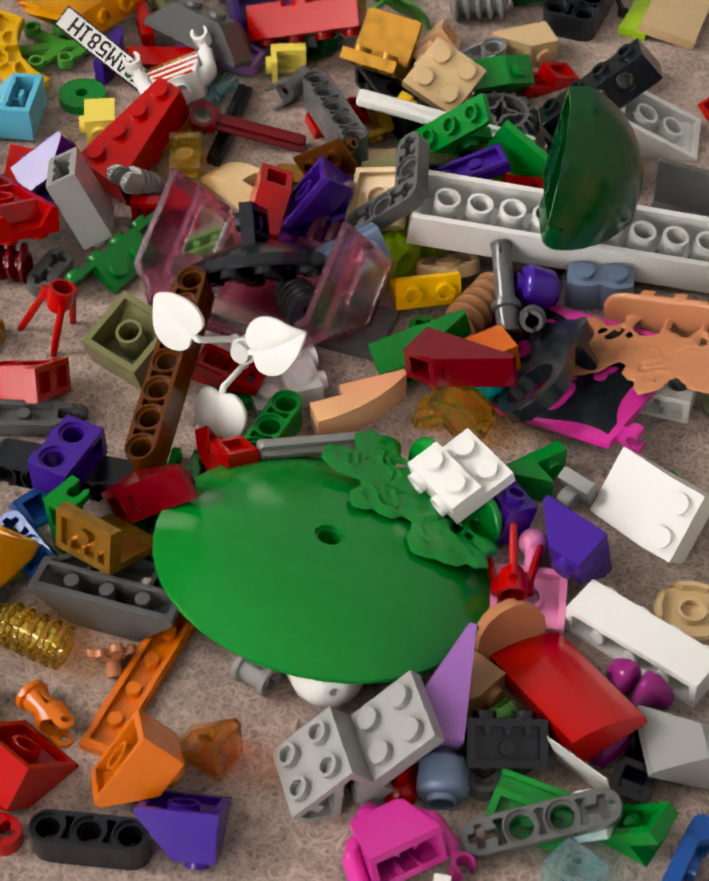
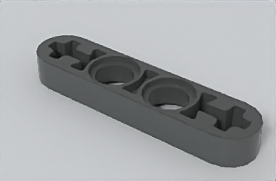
(541, 814)

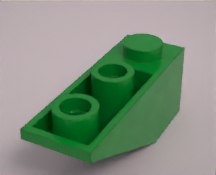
(388, 350)

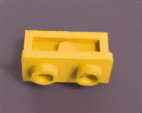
(425, 290)

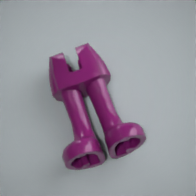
(650, 692)

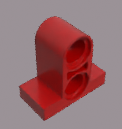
(34, 379)

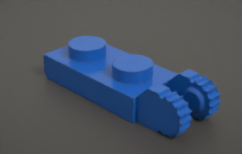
(688, 855)

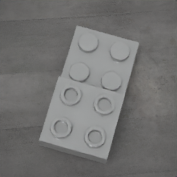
(356, 750)

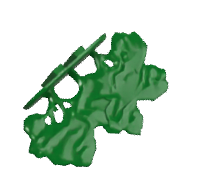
(392, 495)

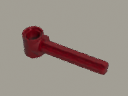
(243, 128)

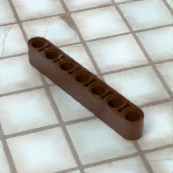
(167, 383)

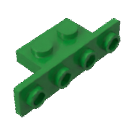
(460, 128)
(115, 264)

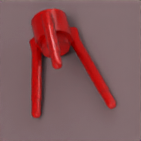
(59, 297)
(512, 580)

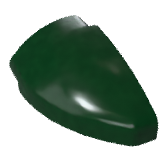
(590, 173)

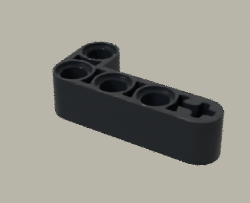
(576, 19)

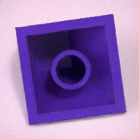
(318, 194)
(575, 544)
(187, 825)

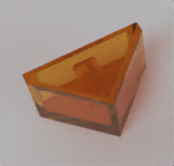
(213, 747)

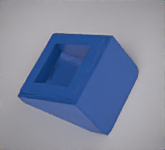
(32, 507)

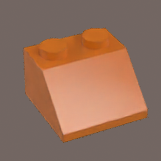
(137, 763)

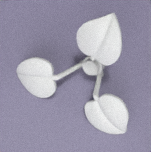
(267, 343)

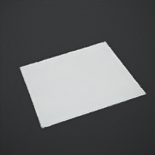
(577, 766)

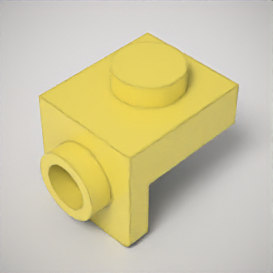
(285, 58)

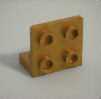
(384, 44)
(101, 542)

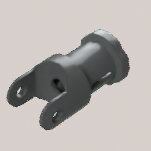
(289, 87)

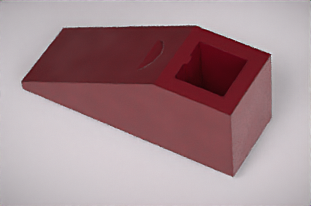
(457, 362)
(150, 491)

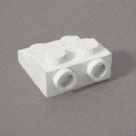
(300, 377)
(459, 475)

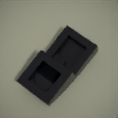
(631, 776)

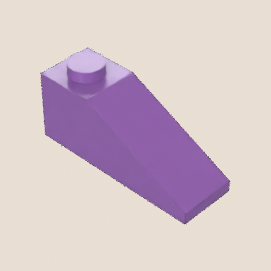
(450, 688)

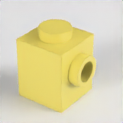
(97, 117)

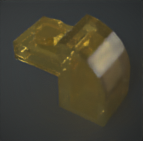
(187, 153)
(457, 410)

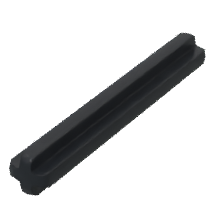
(223, 140)

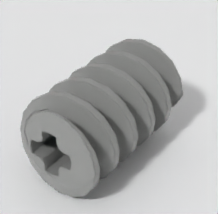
(479, 8)

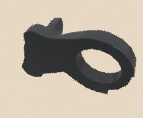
(552, 357)

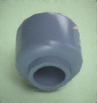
(443, 779)

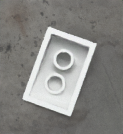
(663, 128)
(652, 506)

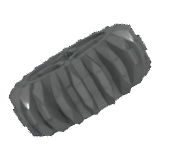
(515, 109)

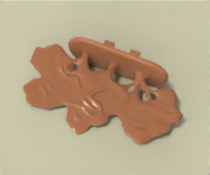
(656, 358)

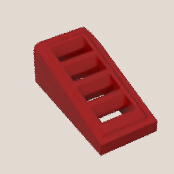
(209, 371)

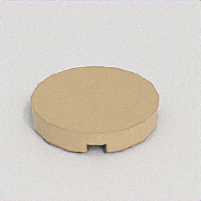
(465, 263)
(690, 619)

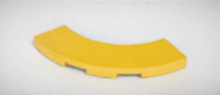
(10, 55)

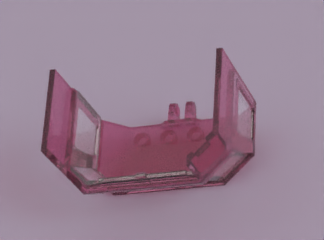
(196, 223)

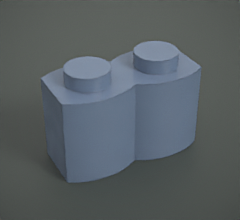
(591, 284)

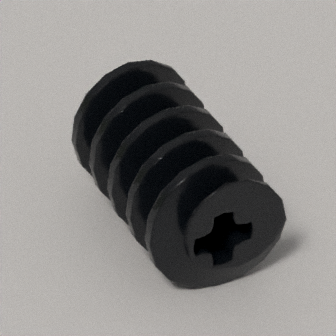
(293, 298)

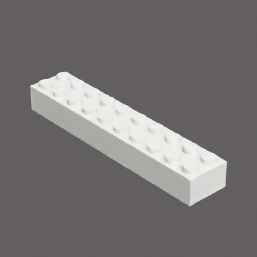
(473, 212)

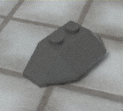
(229, 38)
(120, 603)

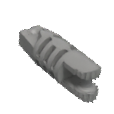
(136, 180)

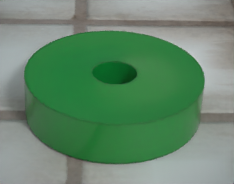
(74, 93)

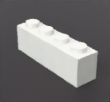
(633, 633)

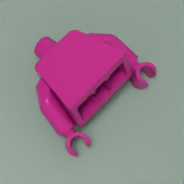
(400, 843)

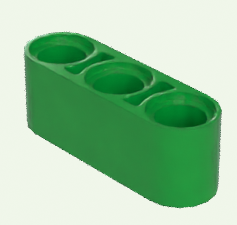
(278, 419)

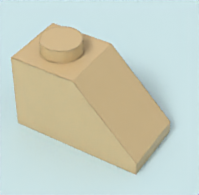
(532, 40)

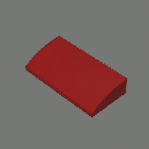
(566, 689)

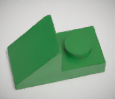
(539, 469)
(642, 830)

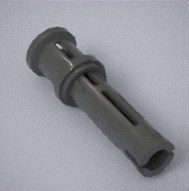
(506, 304)

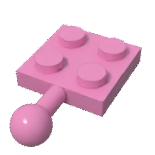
(548, 587)

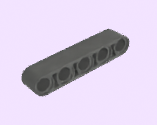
(333, 112)

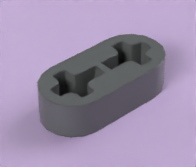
(46, 270)

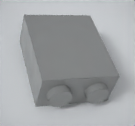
(80, 198)

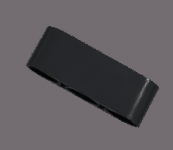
(75, 828)

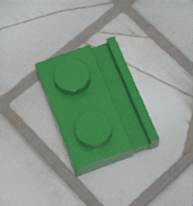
(519, 790)

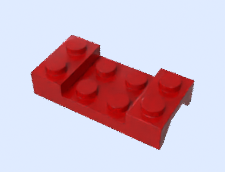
(24, 213)

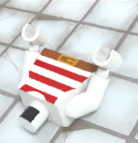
(189, 72)

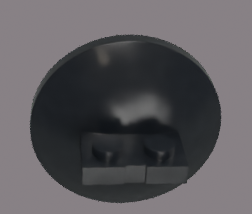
(258, 256)

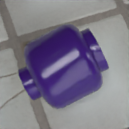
(537, 286)

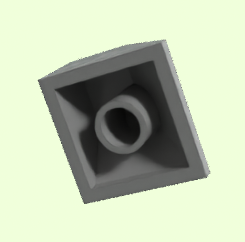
(675, 747)

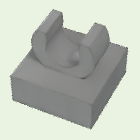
(575, 489)

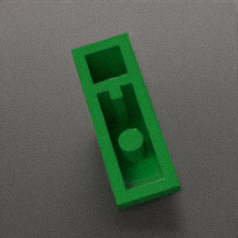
(505, 73)

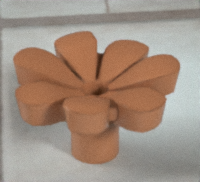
(112, 657)

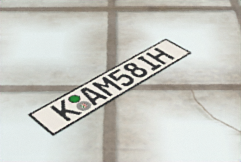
(96, 43)

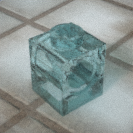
(573, 860)

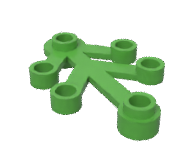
(51, 46)

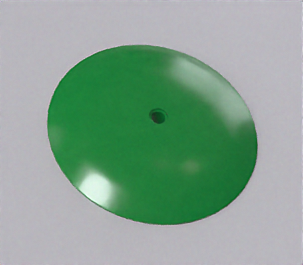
(306, 581)

